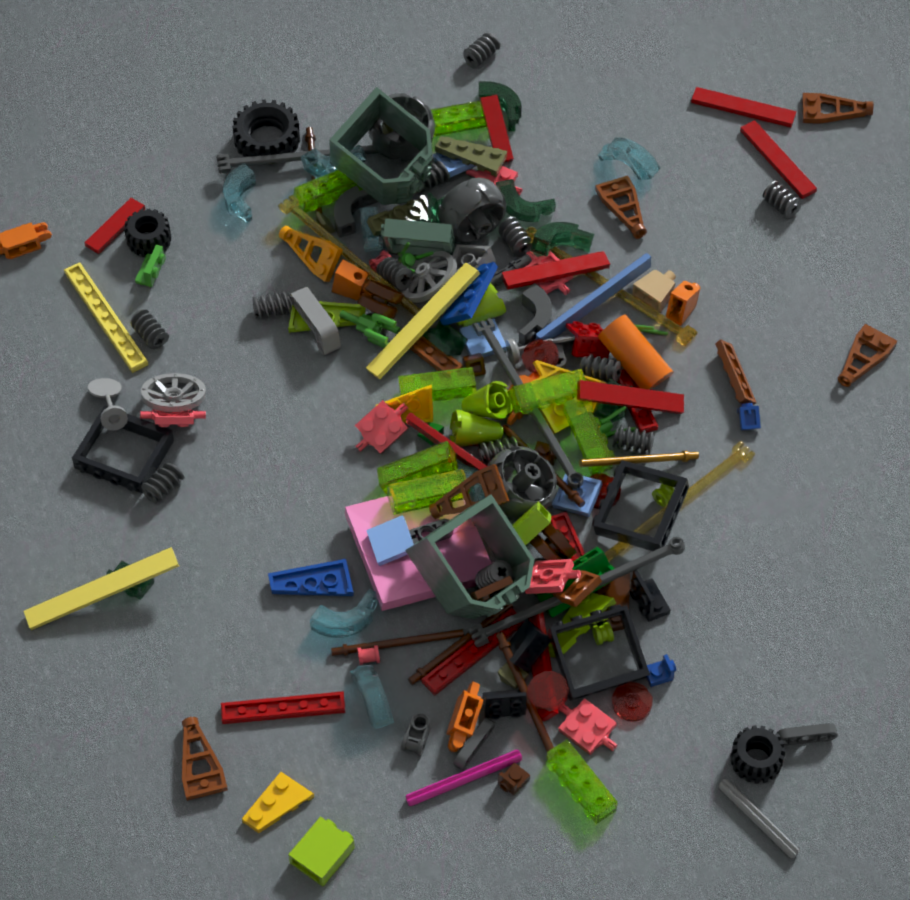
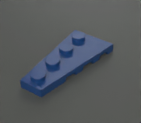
(467, 303)

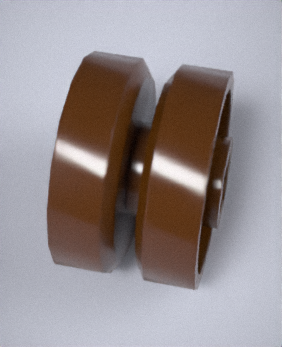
(380, 300)
(555, 543)

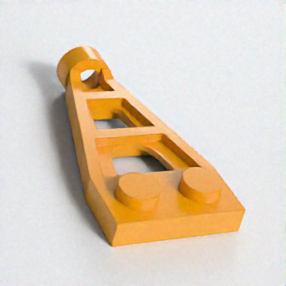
(328, 258)

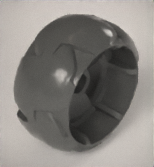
(392, 144)
(472, 209)
(530, 470)

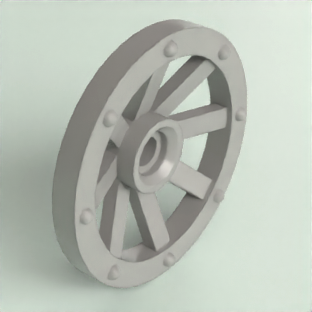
(425, 272)
(173, 398)

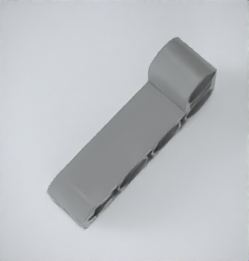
(317, 320)

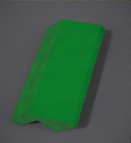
(593, 562)

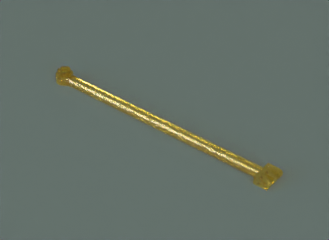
(293, 207)
(683, 336)
(738, 454)

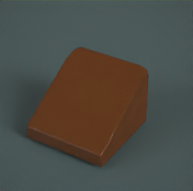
(475, 361)

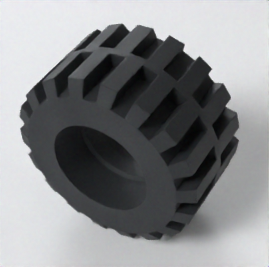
(144, 222)
(757, 739)

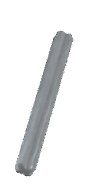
(759, 818)

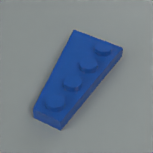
(318, 579)

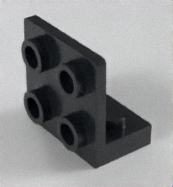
(649, 597)
(528, 645)
(504, 703)

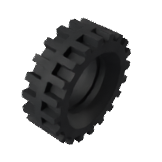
(266, 115)

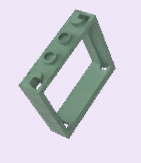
(421, 235)

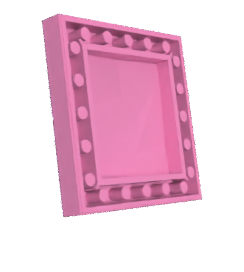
(399, 580)

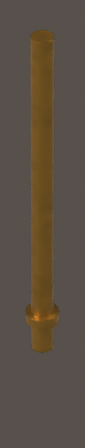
(685, 456)

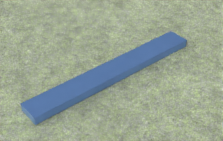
(596, 298)

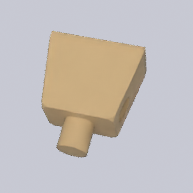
(655, 289)

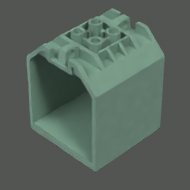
(385, 191)
(502, 541)

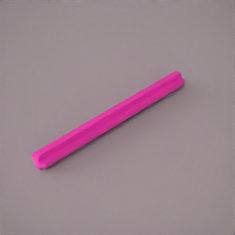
(463, 777)

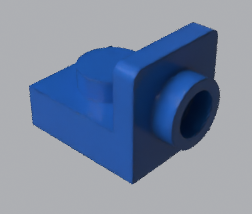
(749, 416)
(661, 671)

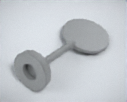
(513, 350)
(113, 416)

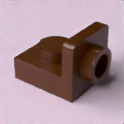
(546, 452)
(513, 779)

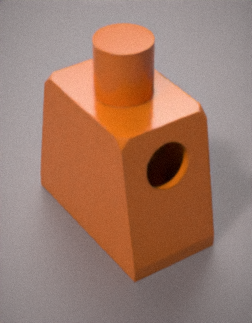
(350, 281)
(685, 295)

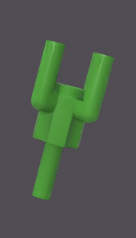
(372, 326)

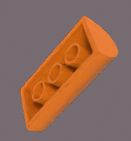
(635, 353)

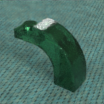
(507, 98)
(523, 209)
(559, 234)

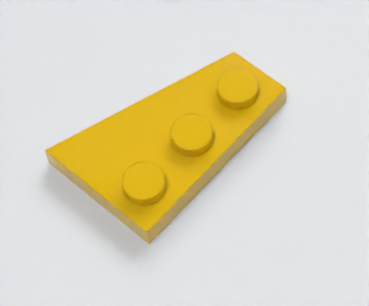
(418, 402)
(277, 800)

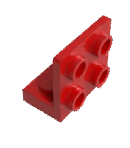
(587, 340)

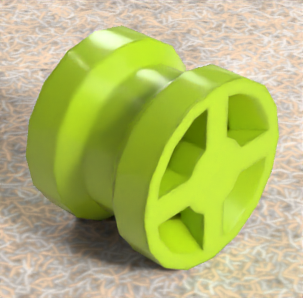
(663, 494)
(602, 633)

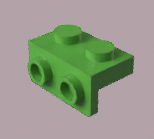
(150, 267)

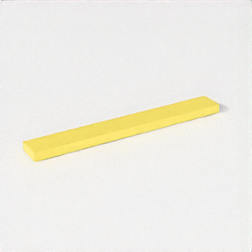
(106, 317)
(422, 320)
(101, 588)

